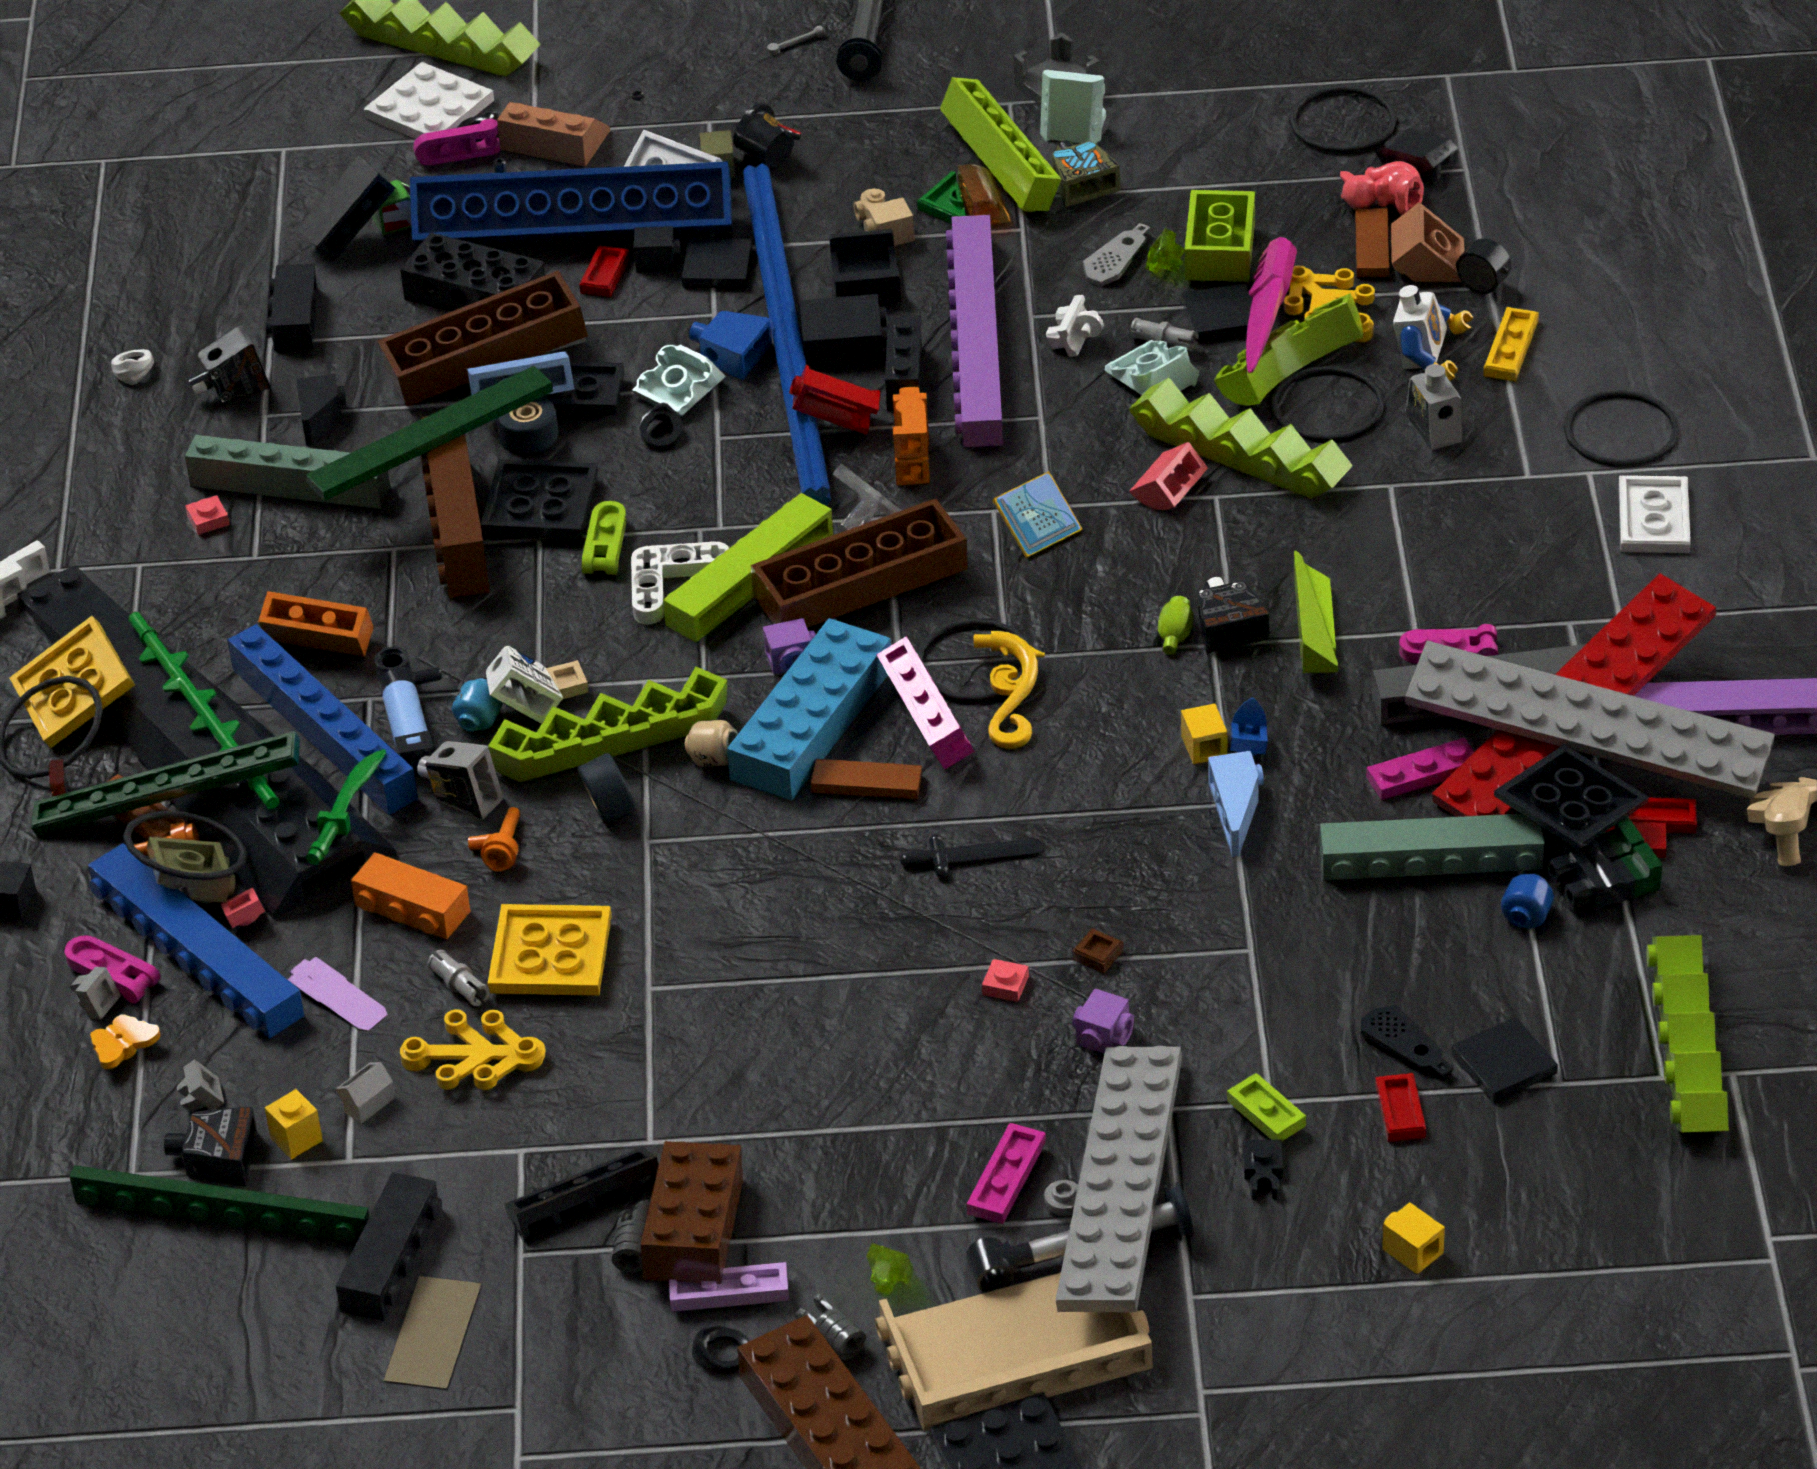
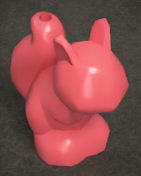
(1389, 184)

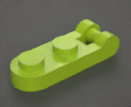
(604, 538)

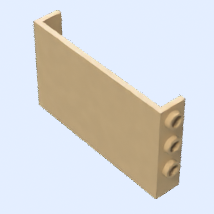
(1007, 1349)

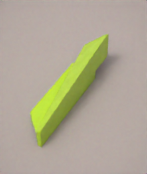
(1314, 618)

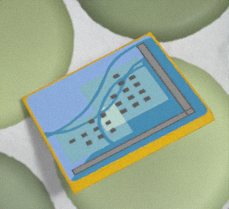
(1037, 514)

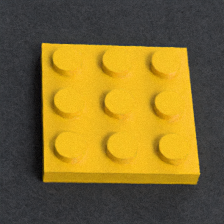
(67, 706)
(549, 949)

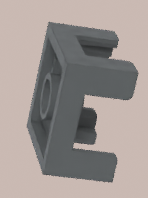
(1030, 79)

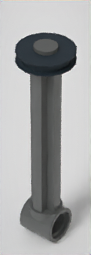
(860, 56)

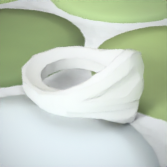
(132, 370)

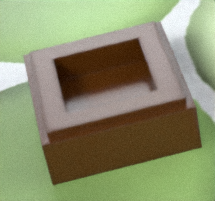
(1098, 950)

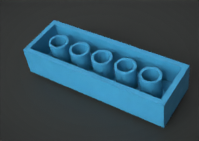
(808, 709)

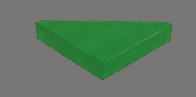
(943, 199)

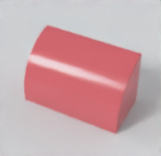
(1169, 478)

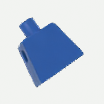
(733, 341)

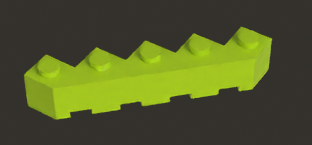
(442, 34)
(1240, 440)
(608, 728)
(1688, 1034)

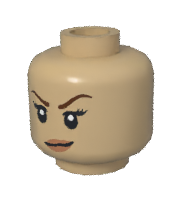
(709, 742)

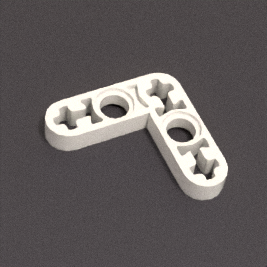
(663, 566)

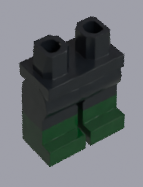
(1608, 868)

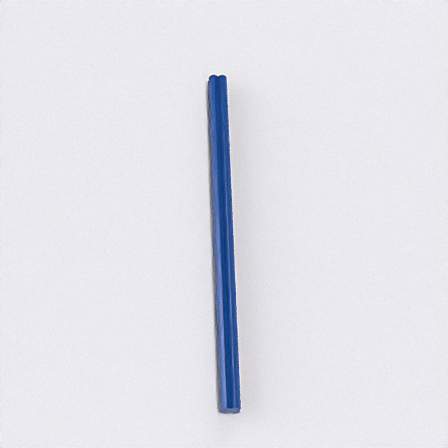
(785, 330)

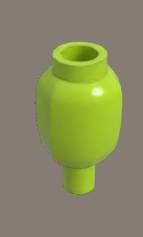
(1175, 623)

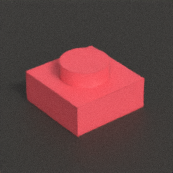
(207, 515)
(243, 908)
(1005, 980)

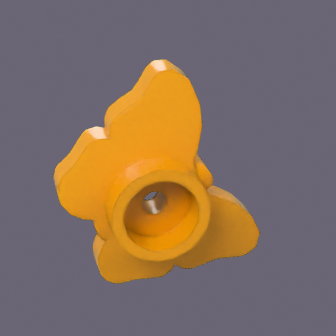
(122, 1040)

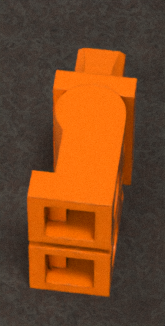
(911, 437)

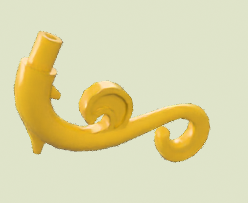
(1016, 689)

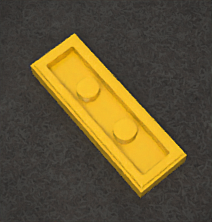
(1511, 344)

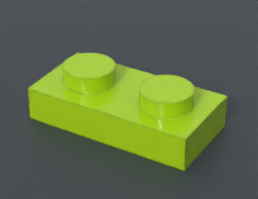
(1266, 1108)

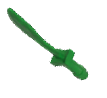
(338, 820)

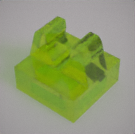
(1165, 253)
(888, 1268)

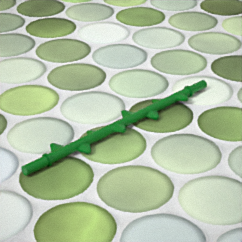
(197, 698)

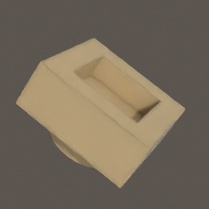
(569, 679)

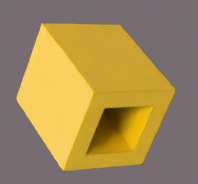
(1203, 733)
(293, 1124)
(1413, 1237)

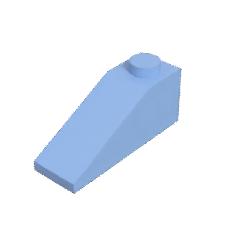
(1235, 792)

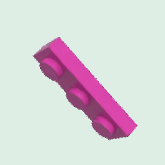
(1418, 769)
(1006, 1173)

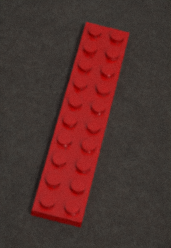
(1616, 658)

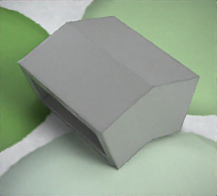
(366, 1091)

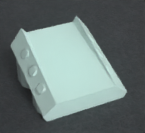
(1072, 106)
(1153, 364)
(678, 379)

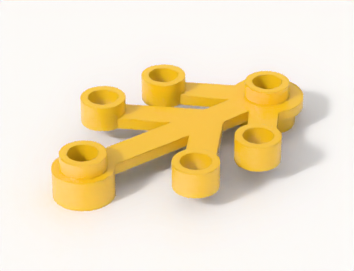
(1305, 281)
(517, 1053)

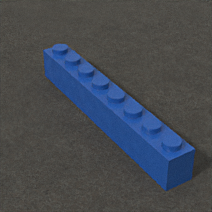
(320, 716)
(196, 942)

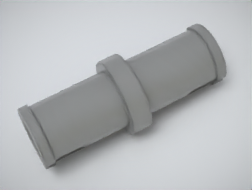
(1164, 332)
(458, 977)

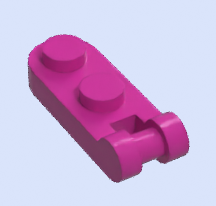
(457, 143)
(1478, 641)
(88, 952)

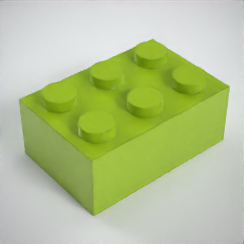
(1220, 235)

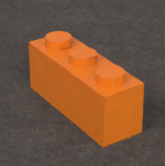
(316, 623)
(410, 895)

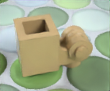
(885, 215)

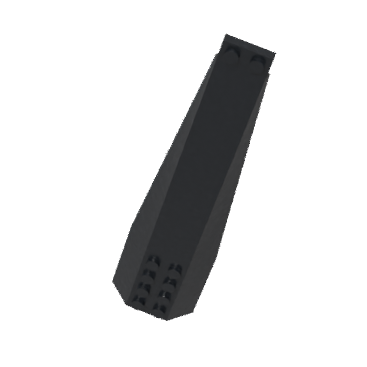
(160, 734)

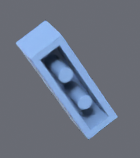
(553, 366)

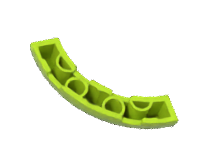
(1291, 349)

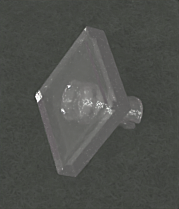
(870, 499)

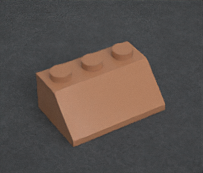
(550, 134)

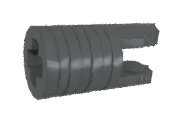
(628, 1238)
(836, 1328)

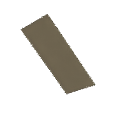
(432, 1332)

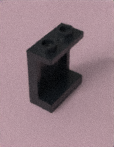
(865, 265)
(842, 324)

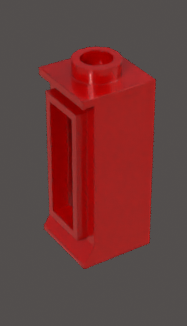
(834, 400)

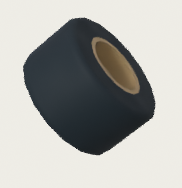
(529, 428)
(606, 788)

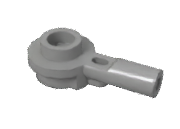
(1061, 1197)

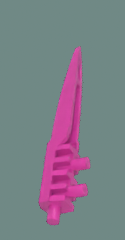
(1268, 292)

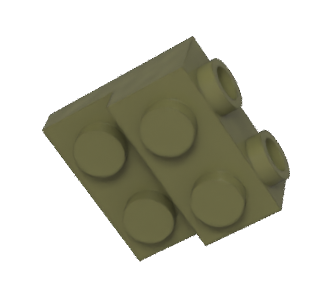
(192, 857)

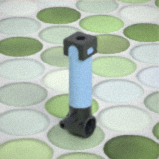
(403, 703)

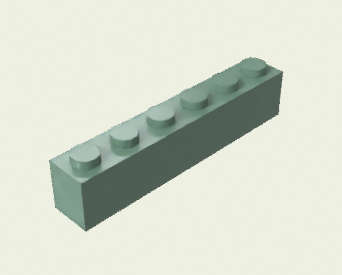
(272, 471)
(1430, 846)

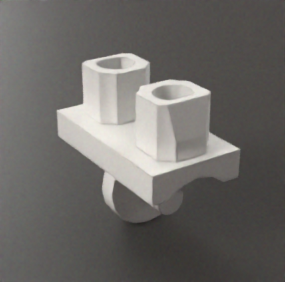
(1074, 327)

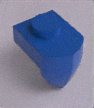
(1249, 728)

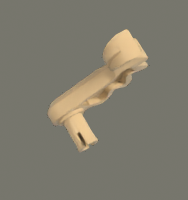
(1785, 814)

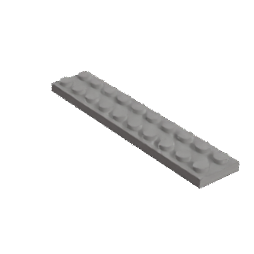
(1590, 719)
(1119, 1180)

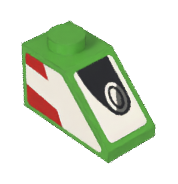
(395, 211)

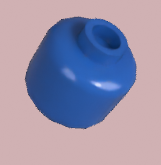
(1529, 899)

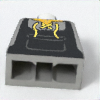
(1434, 408)
(463, 777)

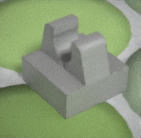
(96, 992)
(200, 1088)

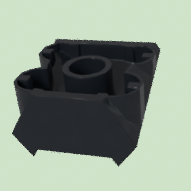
(1420, 150)

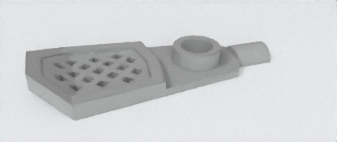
(1114, 257)

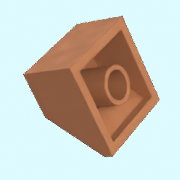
(1425, 246)

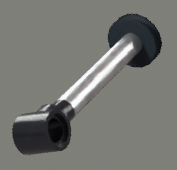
(997, 1262)

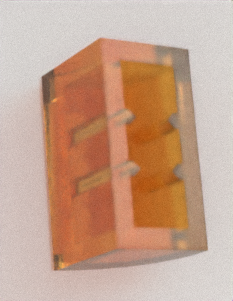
(981, 193)

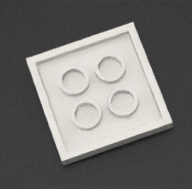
(428, 102)

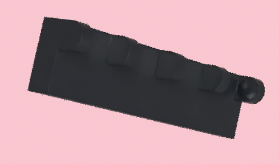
(581, 1188)

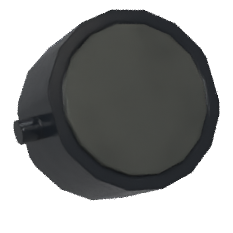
(1483, 266)

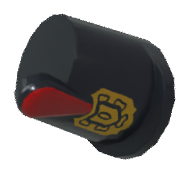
(764, 137)

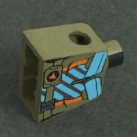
(1084, 172)

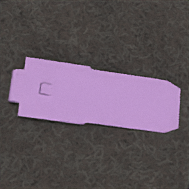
(337, 993)

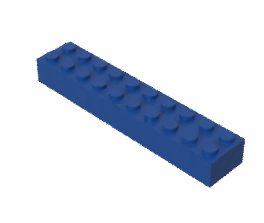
(572, 203)

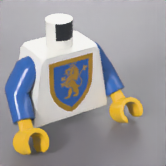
(1422, 328)

